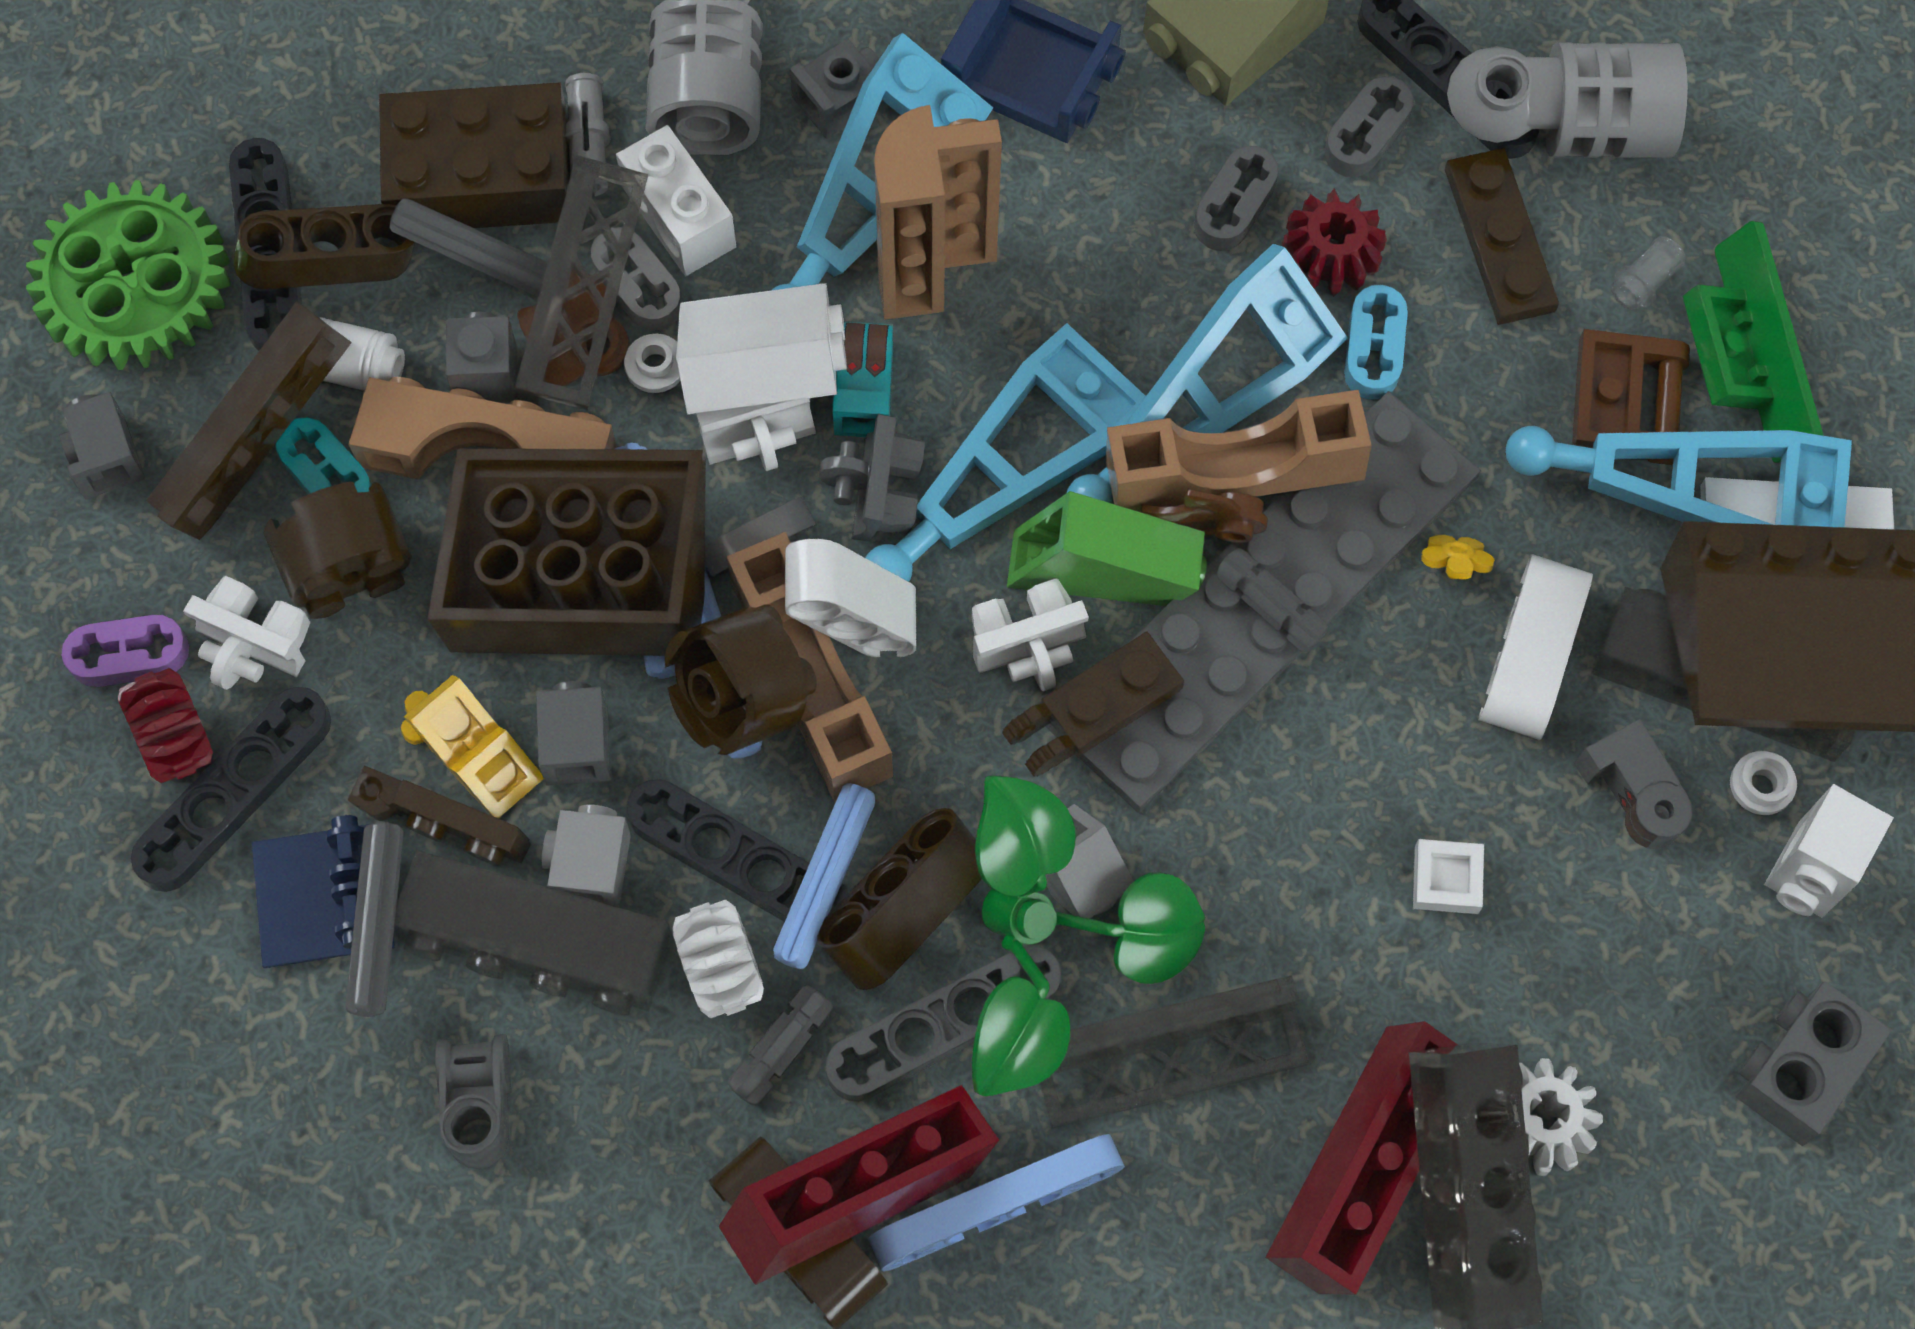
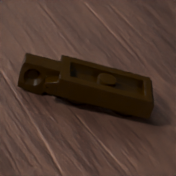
(436, 814)

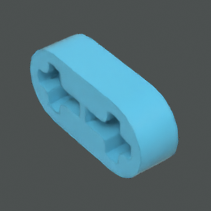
(1389, 343)

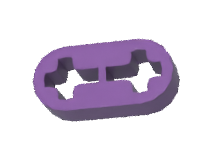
(123, 637)

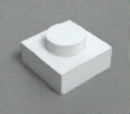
(1448, 876)

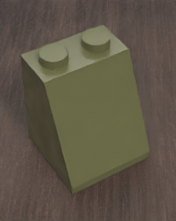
(1229, 41)

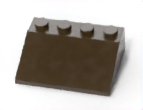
(571, 551)
(1795, 625)

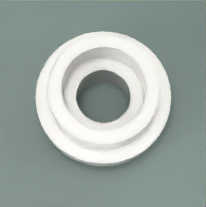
(649, 378)
(1776, 770)

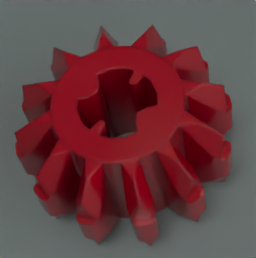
(1357, 248)
(165, 725)

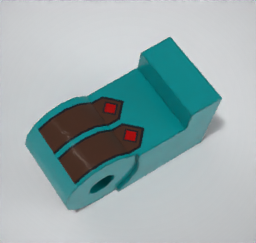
(867, 381)

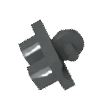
(883, 455)

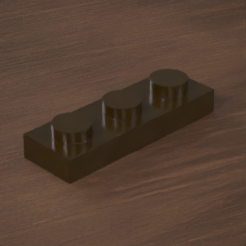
(1501, 236)

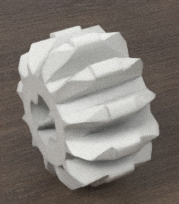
(717, 959)
(1565, 1103)

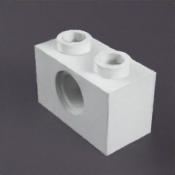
(1827, 852)

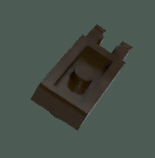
(1098, 703)

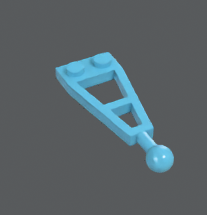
(904, 80)
(1291, 320)
(1077, 382)
(1810, 477)

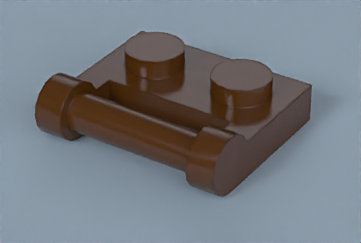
(1612, 380)

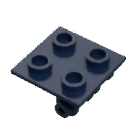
(308, 893)

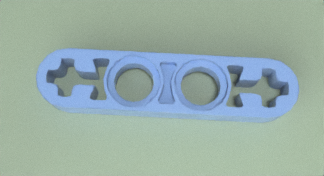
(995, 1202)

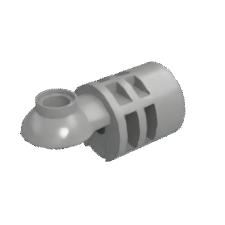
(705, 74)
(1590, 96)

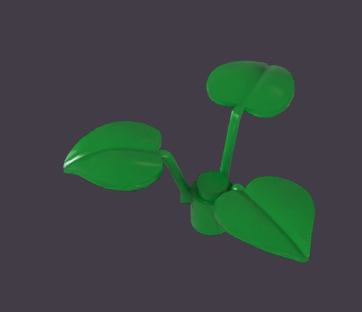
(1017, 842)

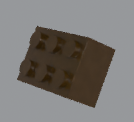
(477, 153)

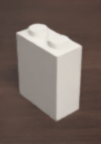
(759, 348)

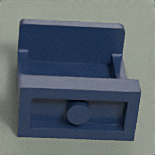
(1034, 64)

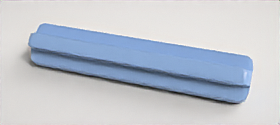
(824, 875)

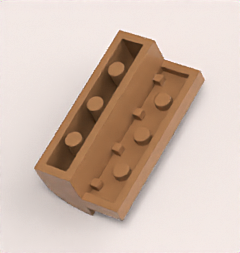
(933, 206)

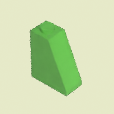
(1107, 553)

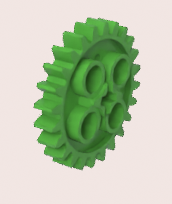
(148, 316)

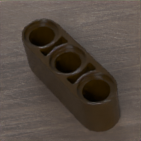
(303, 264)
(902, 899)
(835, 1279)

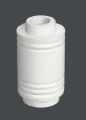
(369, 355)

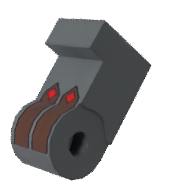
(1642, 784)

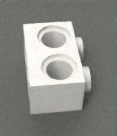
(679, 201)

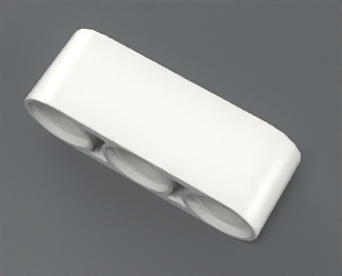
(849, 598)
(1536, 647)

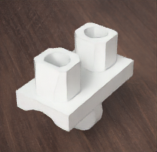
(755, 430)
(225, 621)
(1032, 644)

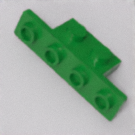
(1749, 337)

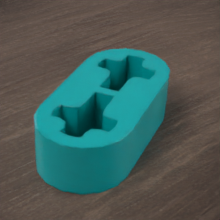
(332, 452)

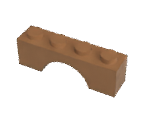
(410, 427)
(1304, 447)
(836, 716)

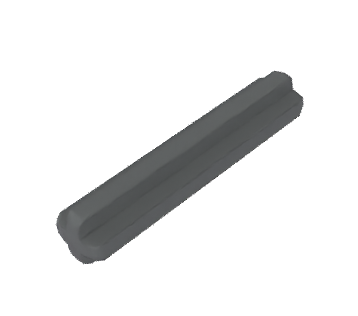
(468, 246)
(374, 919)

